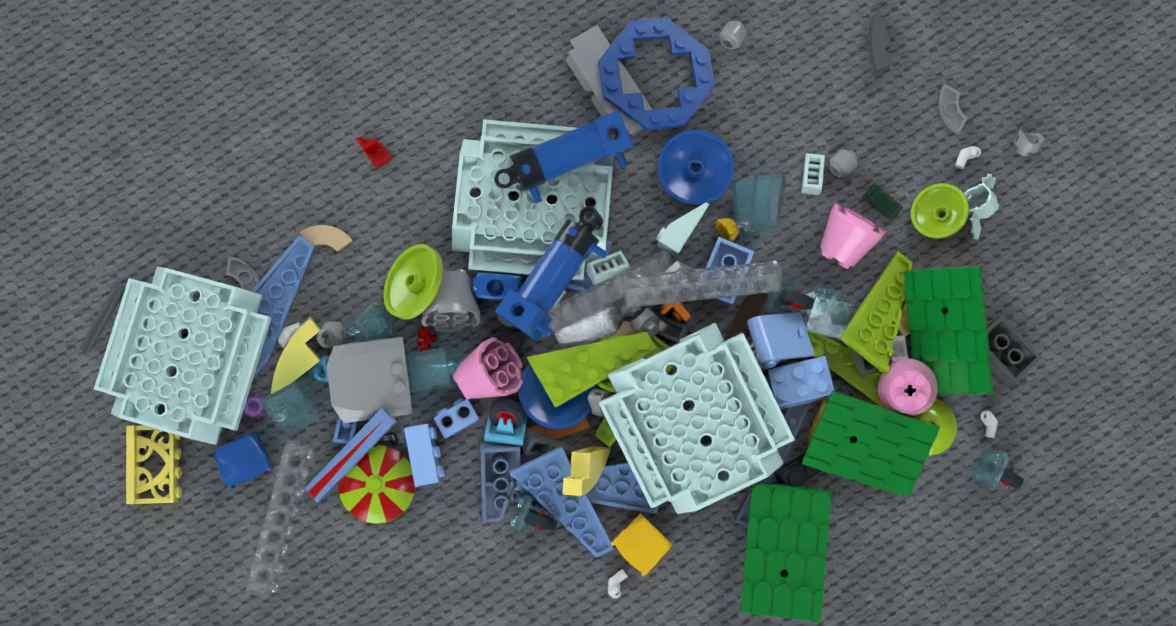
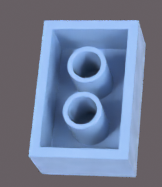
(728, 254)
(801, 382)
(424, 454)

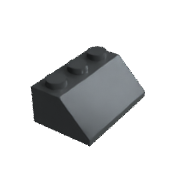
(1009, 352)

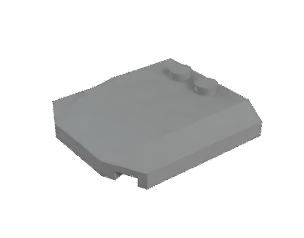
(369, 378)

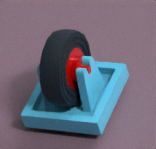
(506, 423)

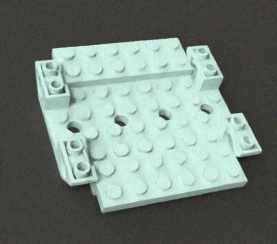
(516, 234)
(211, 364)
(729, 406)

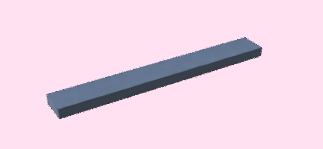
(794, 417)

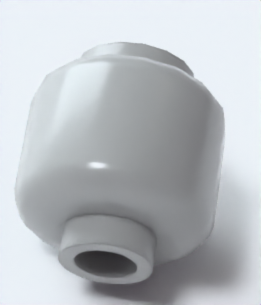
(733, 35)
(843, 163)

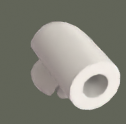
(990, 422)
(614, 583)

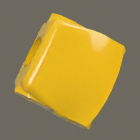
(641, 544)

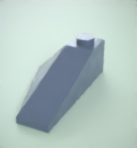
(496, 481)

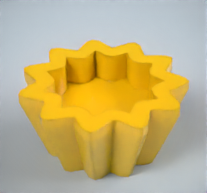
(726, 229)

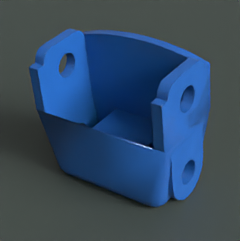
(495, 285)
(242, 459)

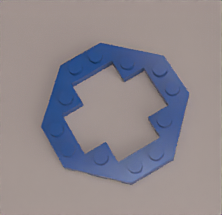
(680, 44)

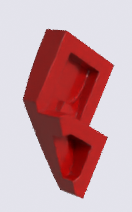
(375, 151)

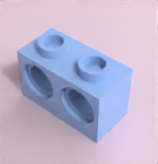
(458, 422)

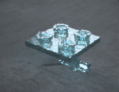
(828, 314)

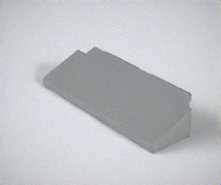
(584, 63)

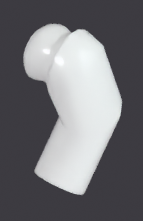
(966, 154)
(286, 333)

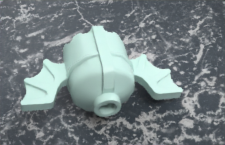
(981, 203)

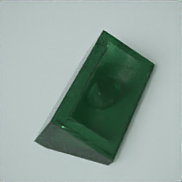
(882, 202)

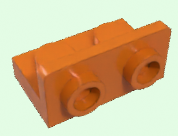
(679, 312)

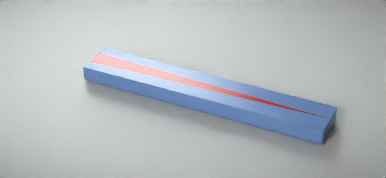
(350, 454)

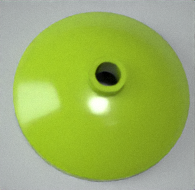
(932, 203)
(943, 416)

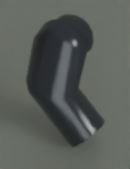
(390, 437)

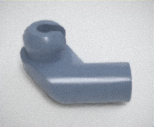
(517, 491)

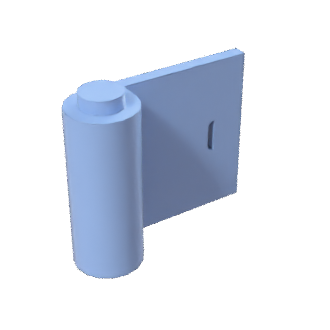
(779, 338)

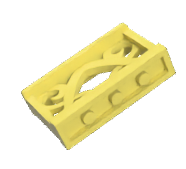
(134, 485)

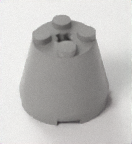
(453, 304)

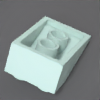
(678, 232)

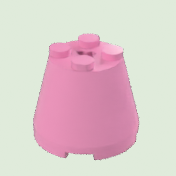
(848, 236)
(489, 371)
(900, 375)

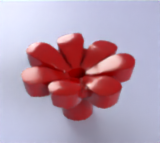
(425, 339)

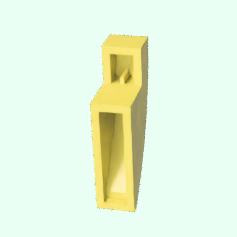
(296, 356)
(586, 469)

